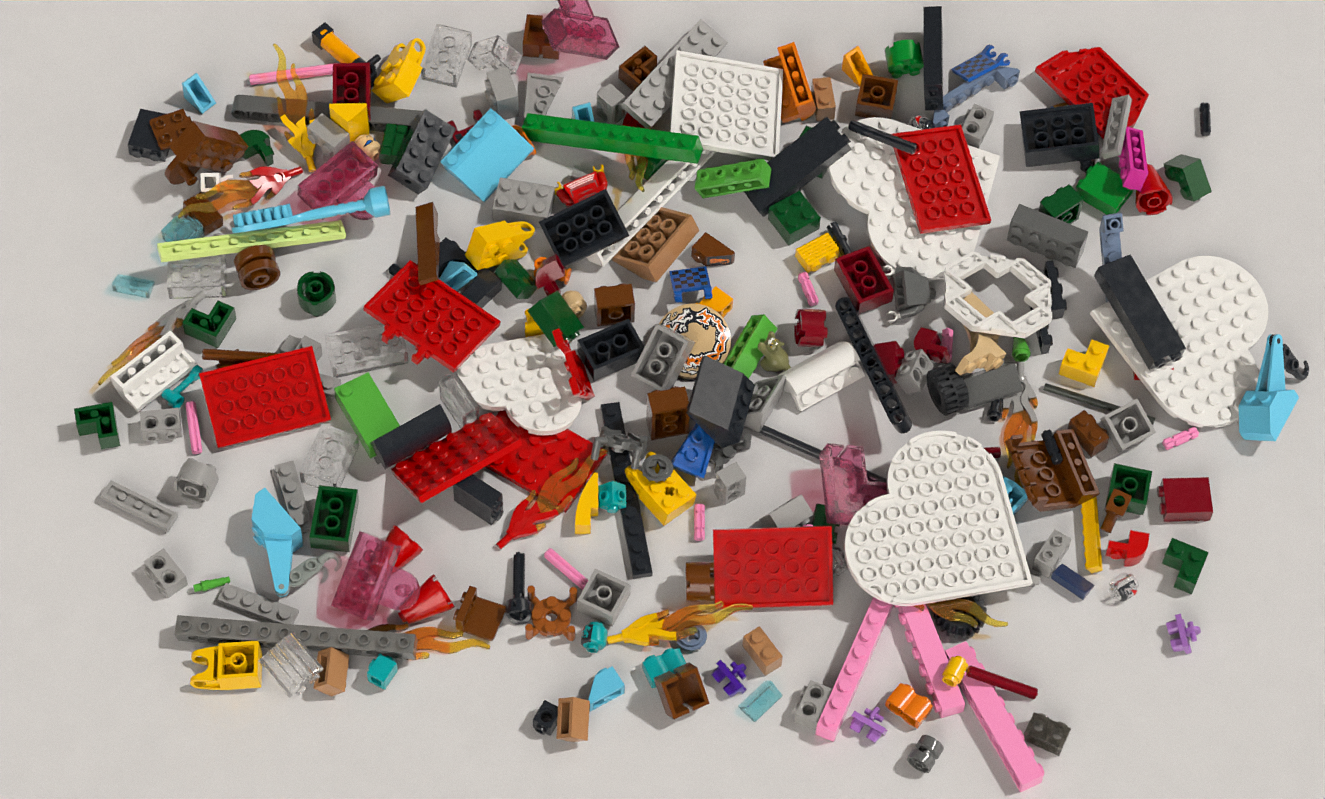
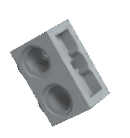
(609, 104)
(977, 126)
(913, 371)
(160, 420)
(730, 483)
(1051, 553)
(168, 571)
(811, 704)

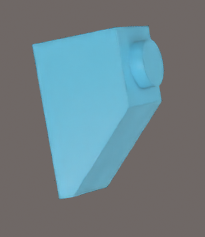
(605, 687)

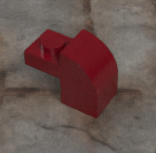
(548, 272)
(930, 343)

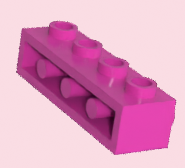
(1133, 159)

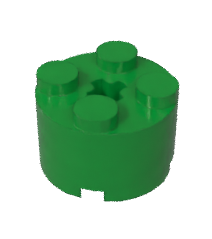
(904, 58)

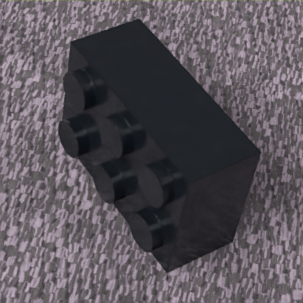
(610, 349)

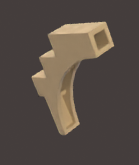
(983, 346)

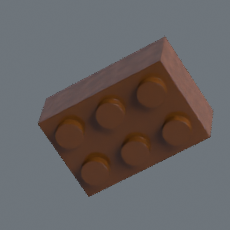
(667, 413)

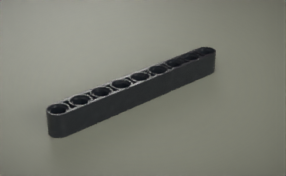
(873, 365)

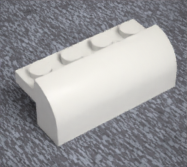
(153, 371)
(823, 374)

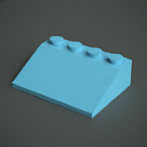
(486, 154)

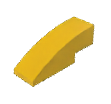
(587, 506)

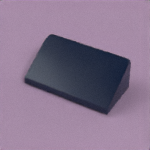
(1072, 581)

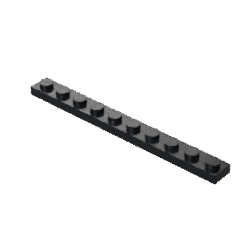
(630, 515)

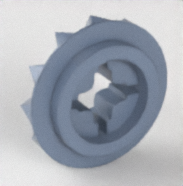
(694, 644)

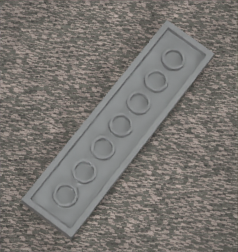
(654, 94)

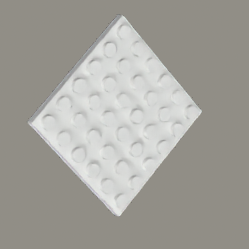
(727, 104)

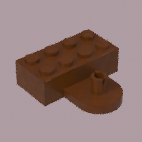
(206, 148)

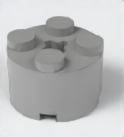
(196, 481)

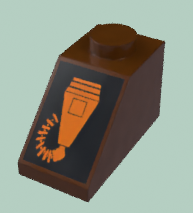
(711, 252)

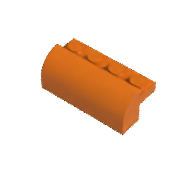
(796, 93)

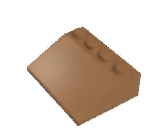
(657, 244)

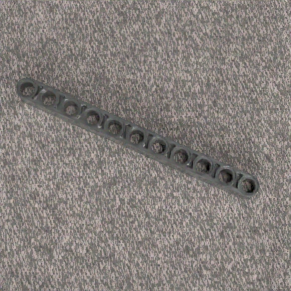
(266, 109)

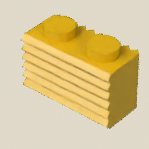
(817, 253)

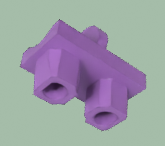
(1178, 626)
(876, 730)

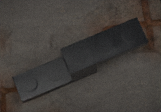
(1057, 308)

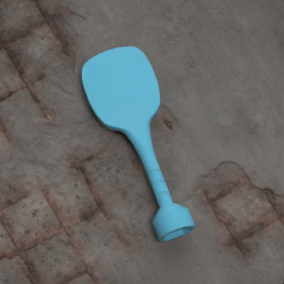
(374, 202)

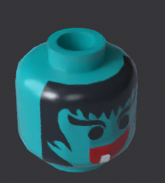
(594, 637)

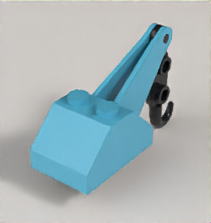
(1270, 404)

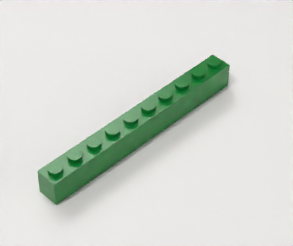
(613, 138)

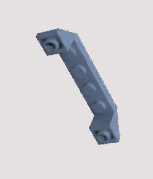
(1002, 75)
(1110, 241)

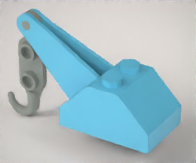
(281, 538)

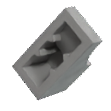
(294, 343)

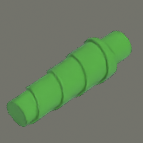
(210, 584)

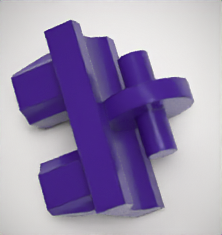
(734, 685)

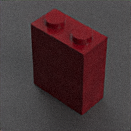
(1185, 499)

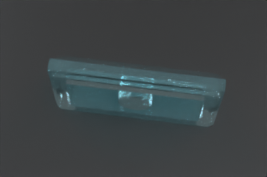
(133, 286)
(760, 700)

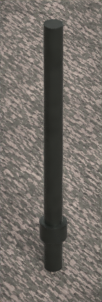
(1085, 399)

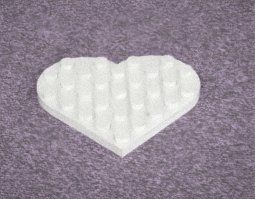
(526, 381)

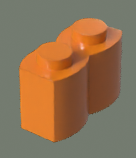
(909, 705)

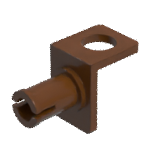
(1114, 512)

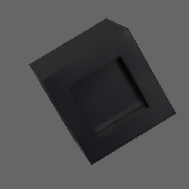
(546, 710)

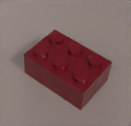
(352, 84)
(863, 280)

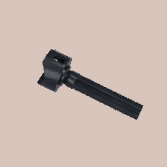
(518, 604)

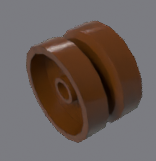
(257, 267)

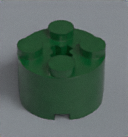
(316, 293)

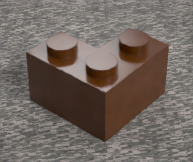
(637, 67)

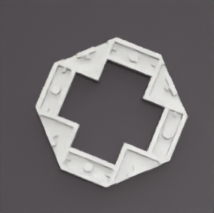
(997, 323)

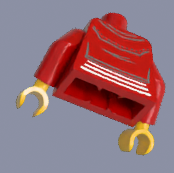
(582, 187)

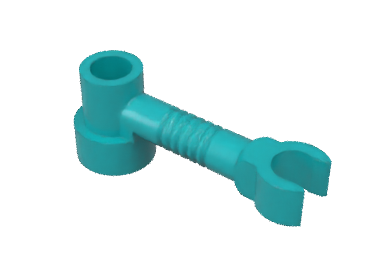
(173, 397)

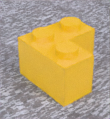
(1084, 367)

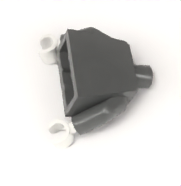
(910, 291)

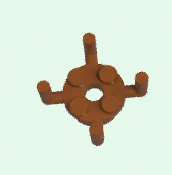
(551, 606)

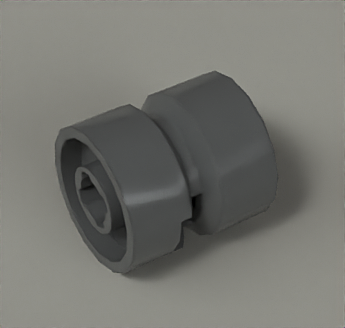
(926, 752)

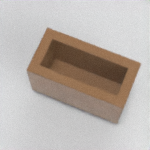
(823, 98)
(762, 651)
(334, 672)
(573, 719)

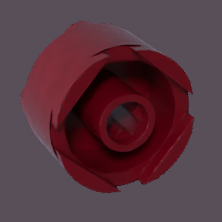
(810, 328)

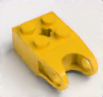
(399, 72)
(498, 242)
(663, 498)
(229, 666)

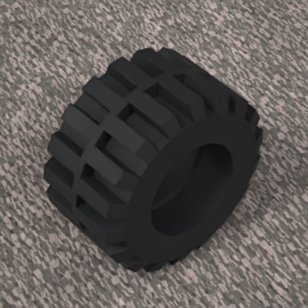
(947, 389)

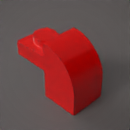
(1133, 551)

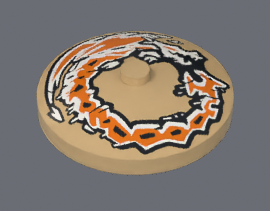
(703, 327)

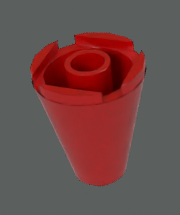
(1154, 194)
(409, 548)
(431, 602)

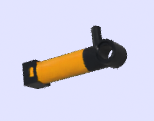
(325, 39)

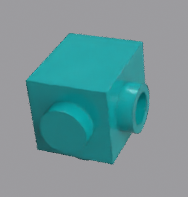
(612, 496)
(382, 671)

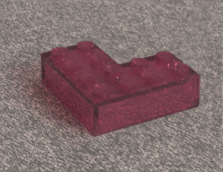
(846, 482)

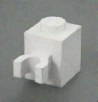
(209, 180)

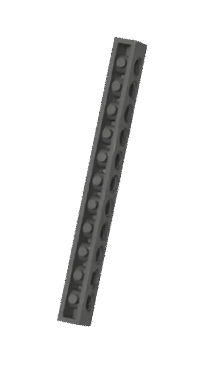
(313, 637)

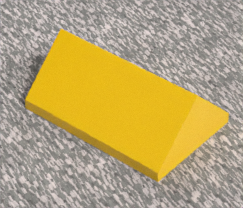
(351, 117)

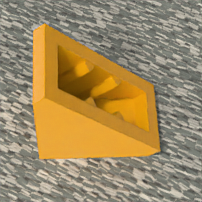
(855, 65)

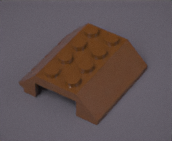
(1052, 485)

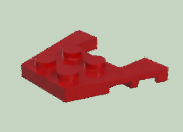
(579, 381)

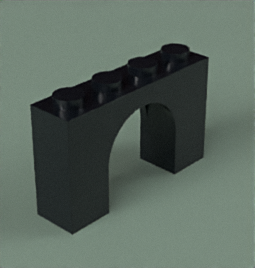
(485, 284)

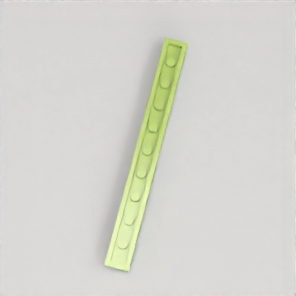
(239, 241)

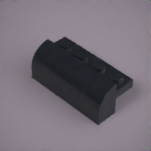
(411, 436)

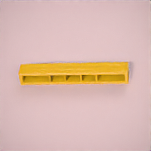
(1091, 536)

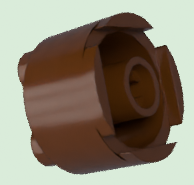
(700, 581)

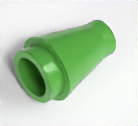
(1020, 350)

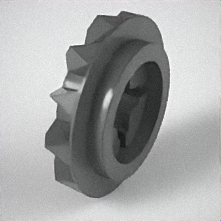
(650, 464)

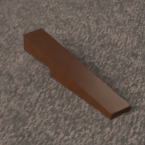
(427, 243)

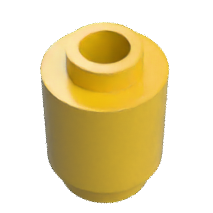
(954, 671)

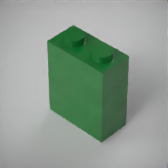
(1103, 189)

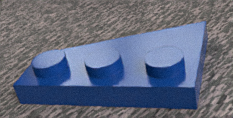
(694, 453)

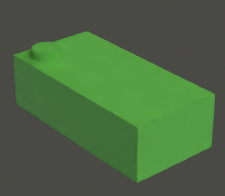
(365, 410)

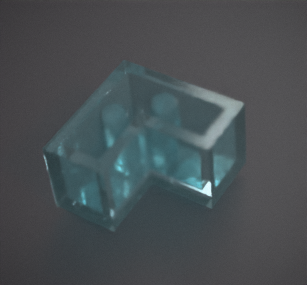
(182, 229)

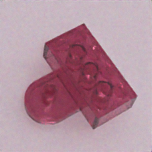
(579, 32)
(340, 180)
(374, 580)

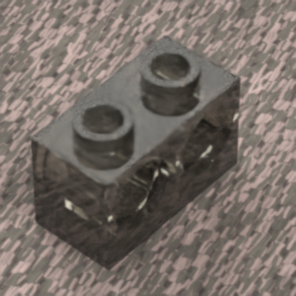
(1044, 737)

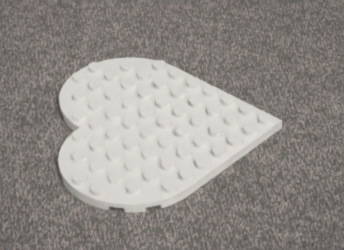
(874, 185)
(1219, 318)
(939, 528)

